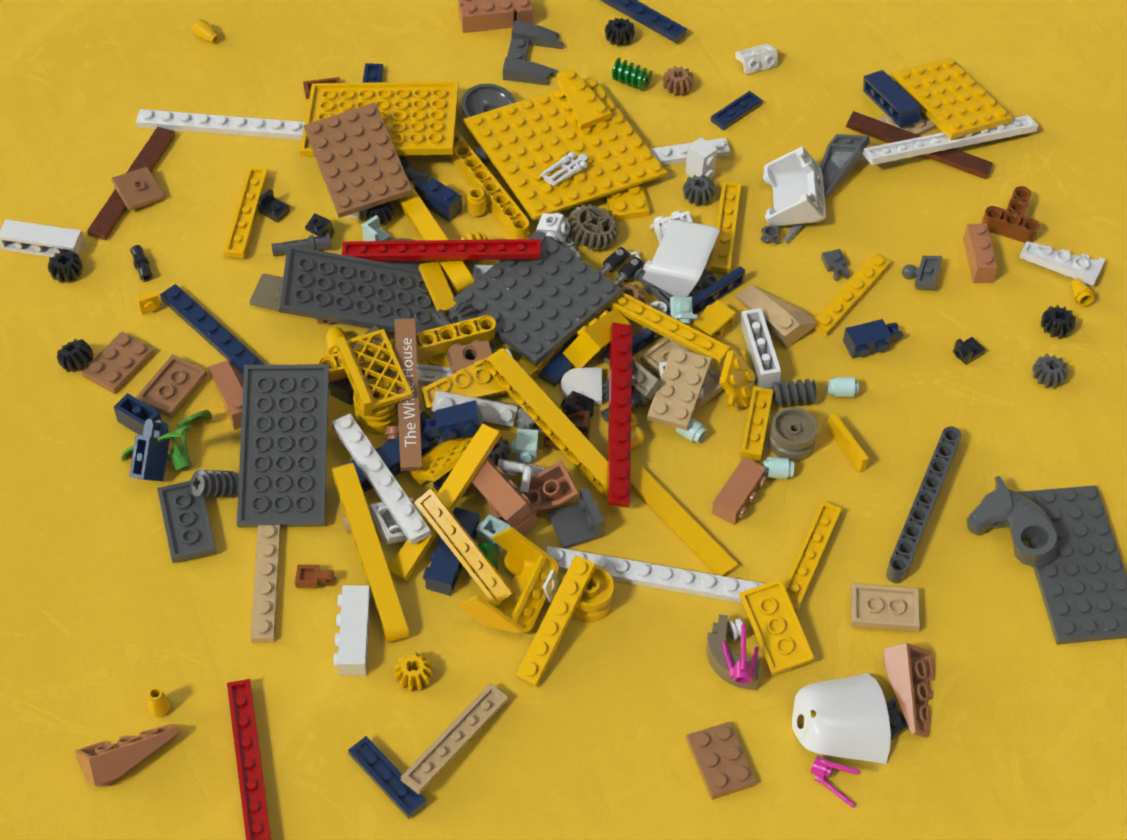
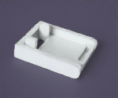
(394, 534)

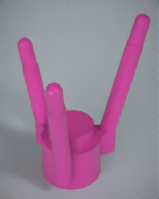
(742, 671)
(824, 768)

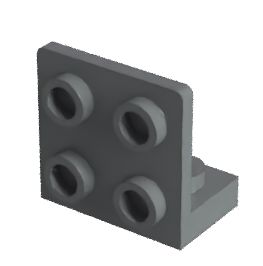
(578, 521)

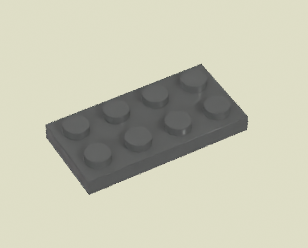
(185, 522)

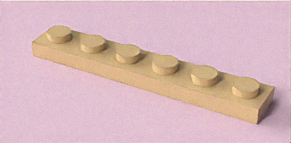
(265, 584)
(454, 739)

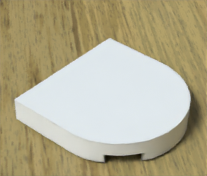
(583, 381)

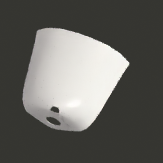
(848, 718)

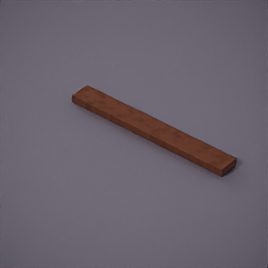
(890, 134)
(115, 207)

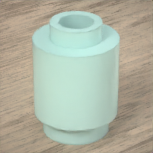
(843, 387)
(695, 432)
(778, 467)

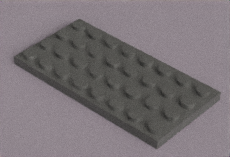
(354, 290)
(283, 445)
(1086, 580)

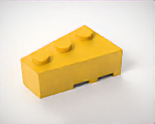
(593, 338)

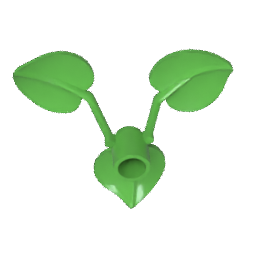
(178, 454)

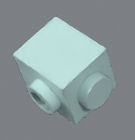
(525, 445)

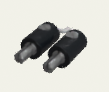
(616, 259)

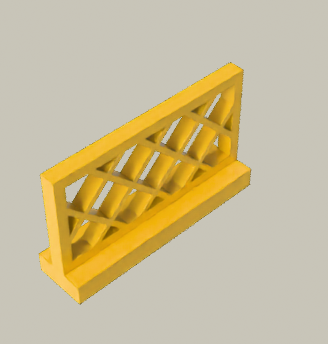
(358, 380)
(441, 459)

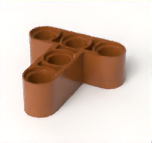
(1011, 221)

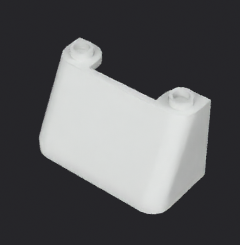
(796, 189)
(680, 256)

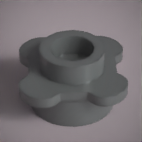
(770, 234)

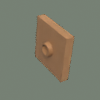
(137, 188)

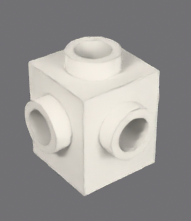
(554, 226)

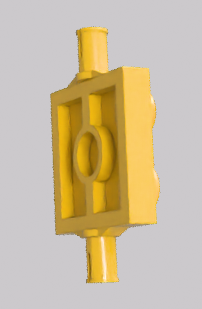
(737, 379)

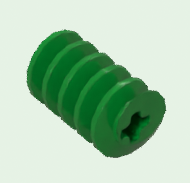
(631, 76)

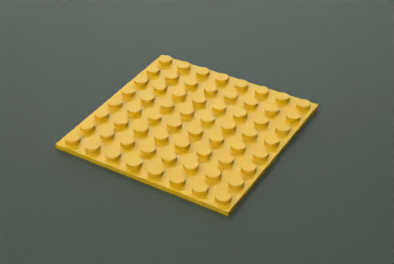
(541, 130)

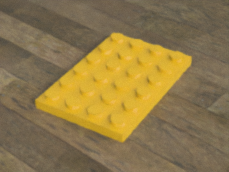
(951, 98)

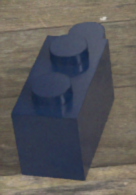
(439, 198)
(870, 338)
(134, 413)
(454, 422)
(148, 454)

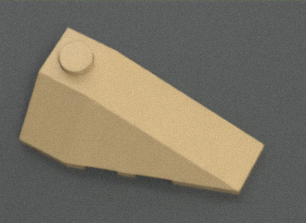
(782, 319)

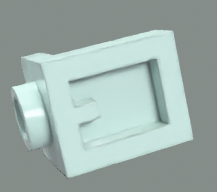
(682, 309)

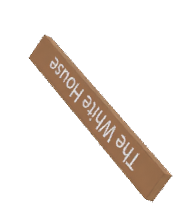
(409, 408)

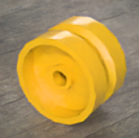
(597, 597)

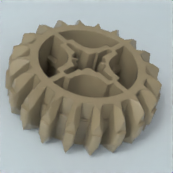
(593, 227)

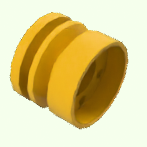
(381, 417)

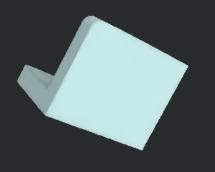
(373, 231)

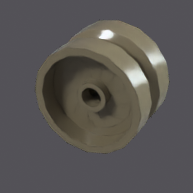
(793, 433)

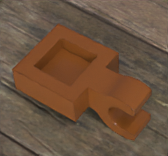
(311, 575)

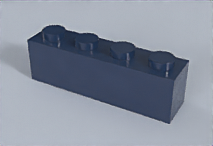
(891, 98)
(391, 457)
(445, 566)

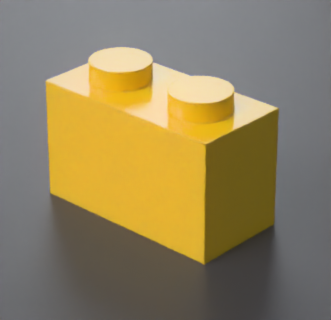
(715, 320)

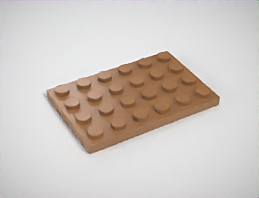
(357, 160)

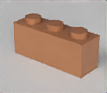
(980, 253)
(739, 491)

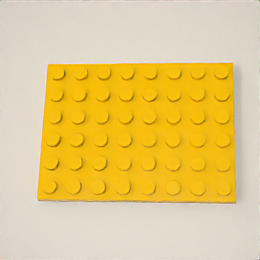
(415, 113)

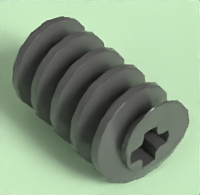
(794, 392)
(214, 483)

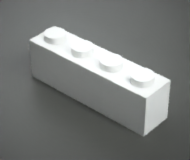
(39, 239)
(760, 347)
(354, 630)

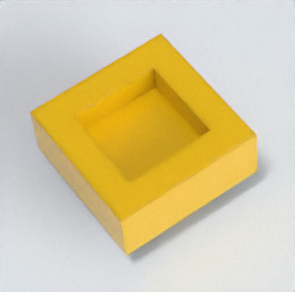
(148, 302)

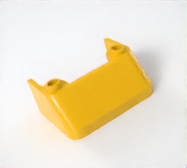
(530, 570)

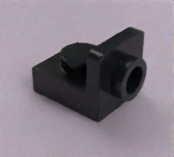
(272, 207)
(320, 226)
(968, 350)
(576, 403)
(897, 721)

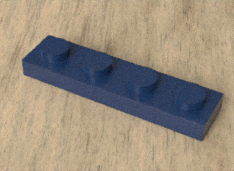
(386, 777)

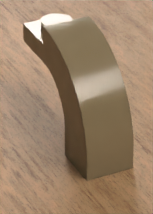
(717, 657)

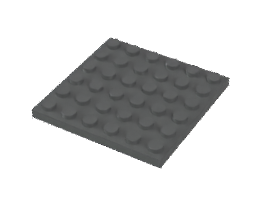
(540, 300)

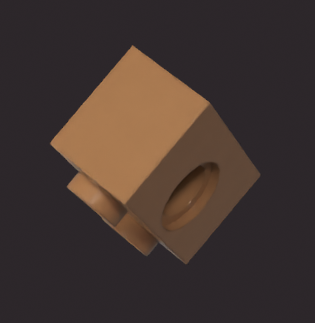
(456, 354)

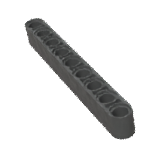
(928, 494)

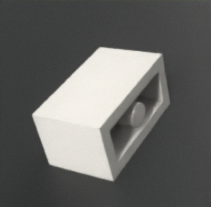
(701, 159)

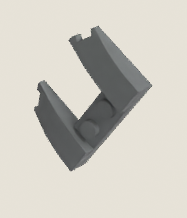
(515, 64)

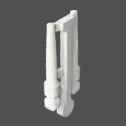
(582, 159)

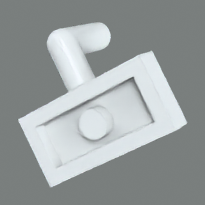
(528, 471)

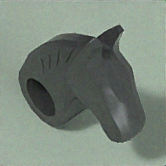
(1024, 519)

